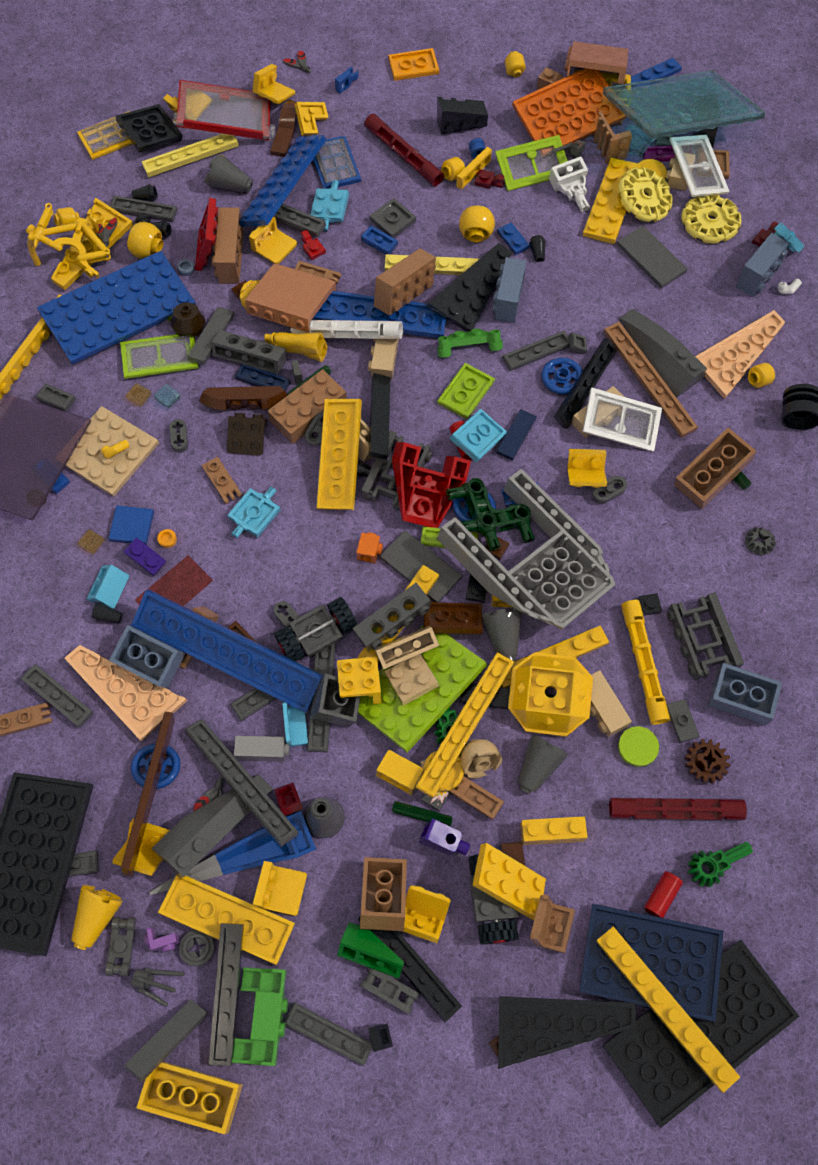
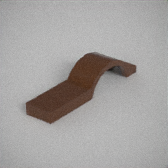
(285, 130)

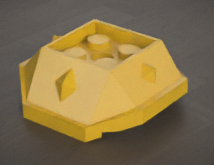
(550, 715)

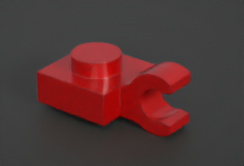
(312, 248)

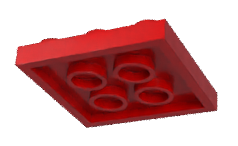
(205, 234)

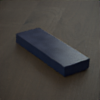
(260, 377)
(516, 434)

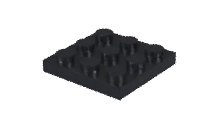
(149, 128)

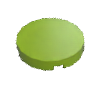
(638, 746)

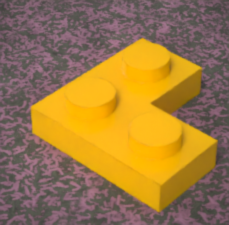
(307, 114)

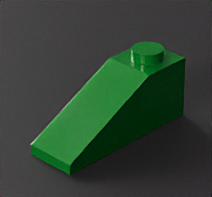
(368, 950)

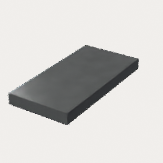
(652, 256)
(407, 557)

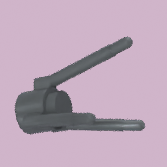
(575, 148)
(144, 980)

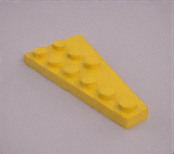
(69, 270)

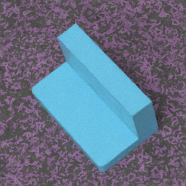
(108, 586)
(295, 726)

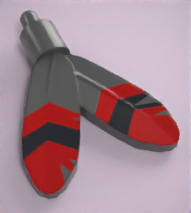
(300, 64)
(105, 233)
(210, 795)

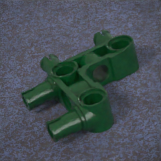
(498, 520)

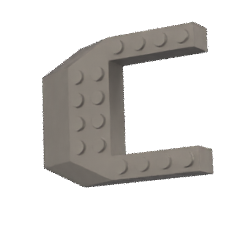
(551, 582)

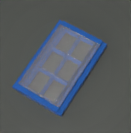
(337, 163)

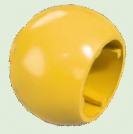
(476, 223)
(144, 240)

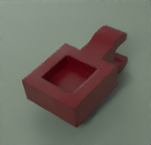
(487, 178)
(763, 234)

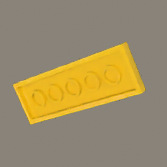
(607, 209)
(339, 454)
(207, 907)

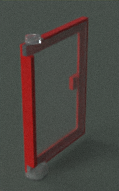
(223, 111)

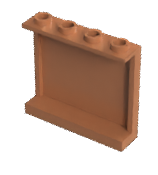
(598, 58)
(289, 297)

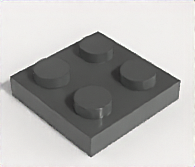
(392, 218)

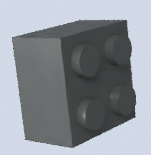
(330, 707)

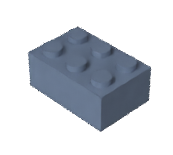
(762, 265)
(509, 289)
(147, 657)
(745, 694)

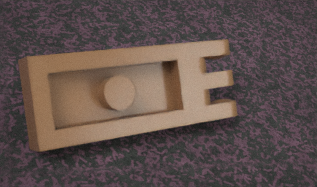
(318, 271)
(221, 479)
(24, 719)
(477, 798)

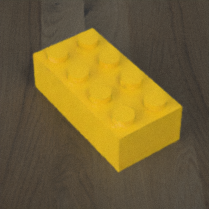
(190, 1097)

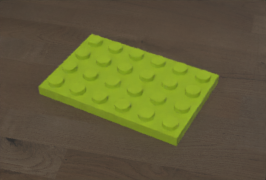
(405, 724)

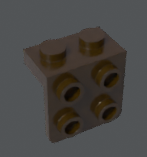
(246, 434)

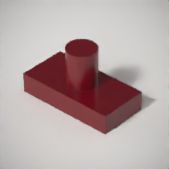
(288, 799)

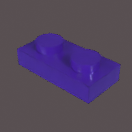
(144, 556)

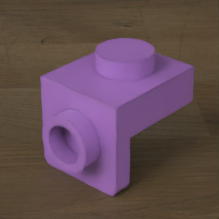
(164, 943)

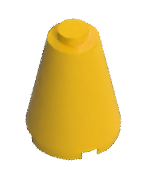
(92, 915)

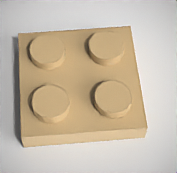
(411, 679)

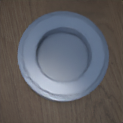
(186, 267)

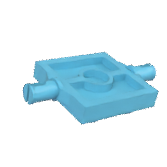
(330, 204)
(784, 233)
(254, 512)

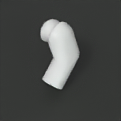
(789, 289)

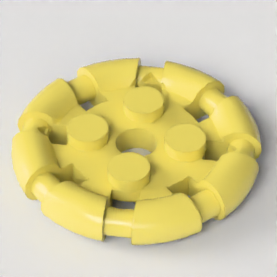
(636, 182)
(705, 207)

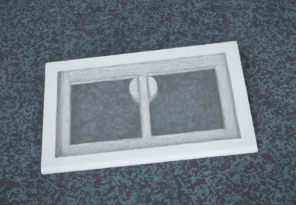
(699, 165)
(622, 419)

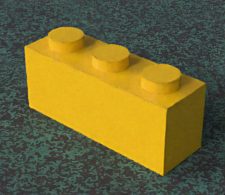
(553, 830)

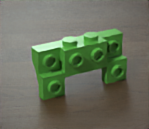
(267, 1017)

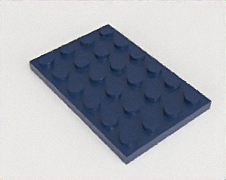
(676, 952)

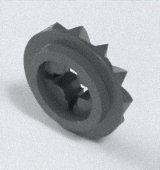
(757, 547)
(192, 957)

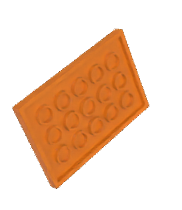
(567, 107)

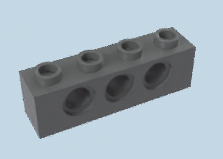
(248, 352)
(413, 595)

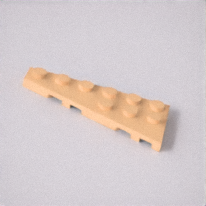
(736, 354)
(127, 694)

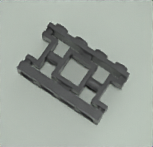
(384, 466)
(719, 632)

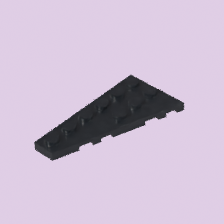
(468, 294)
(548, 1025)

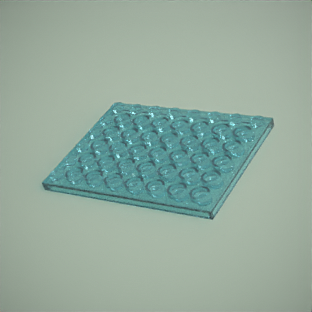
(683, 104)

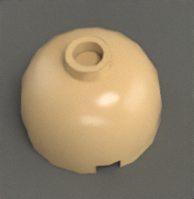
(479, 757)

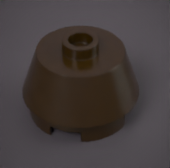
(187, 319)

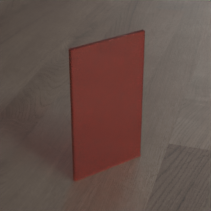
(181, 582)

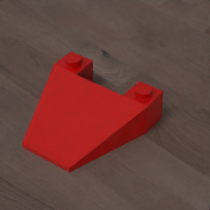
(423, 490)

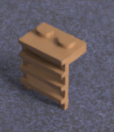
(611, 144)
(552, 925)

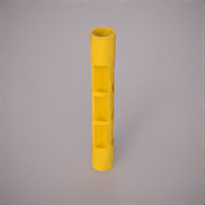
(648, 673)

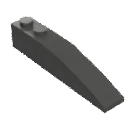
(666, 354)
(203, 830)

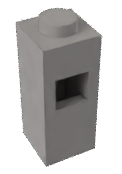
(261, 748)

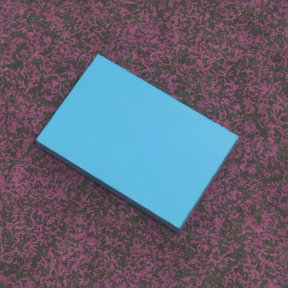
(478, 435)

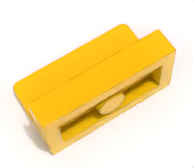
(399, 772)

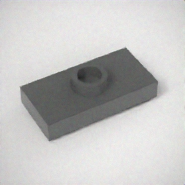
(55, 397)
(682, 721)

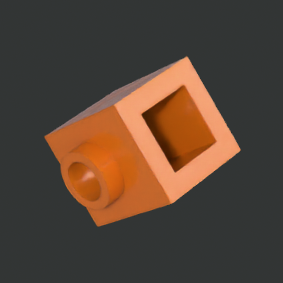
(369, 547)

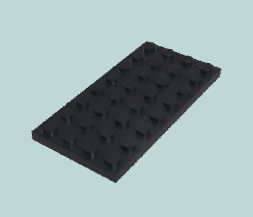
(37, 850)
(747, 1017)

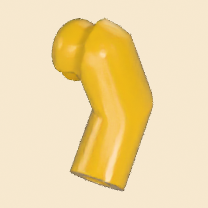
(109, 452)

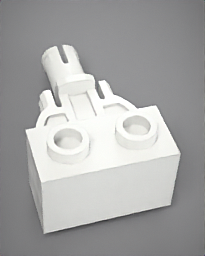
(571, 181)

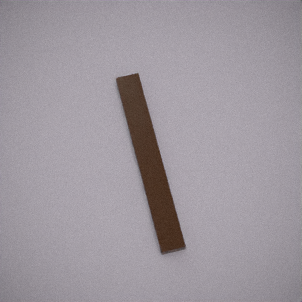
(147, 795)

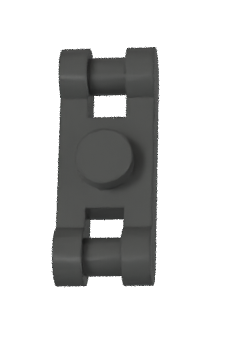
(121, 946)
(390, 990)

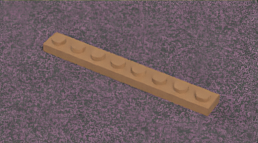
(650, 379)

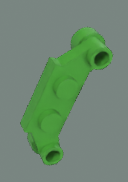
(463, 338)

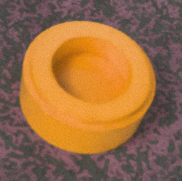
(167, 538)

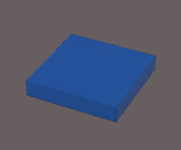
(131, 524)

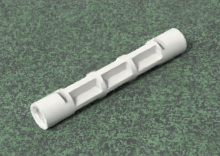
(355, 329)

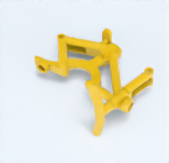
(81, 227)

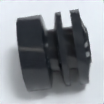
(800, 407)

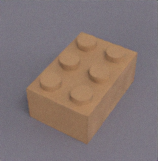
(383, 894)

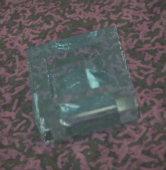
(167, 396)

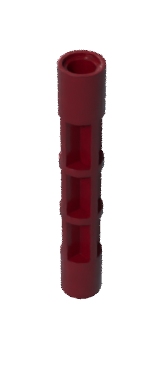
(404, 150)
(677, 808)

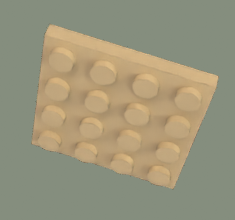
(112, 472)

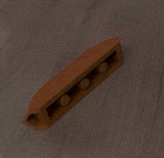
(242, 397)

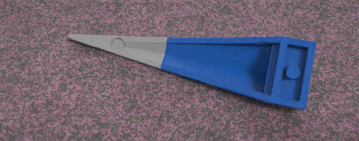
(251, 853)

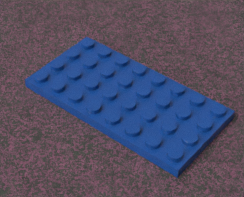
(114, 307)

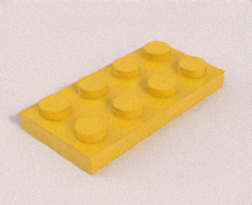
(508, 880)

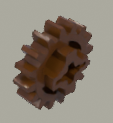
(715, 757)

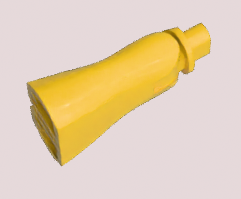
(307, 344)

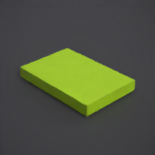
(466, 391)

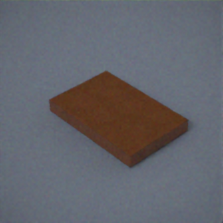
(454, 618)

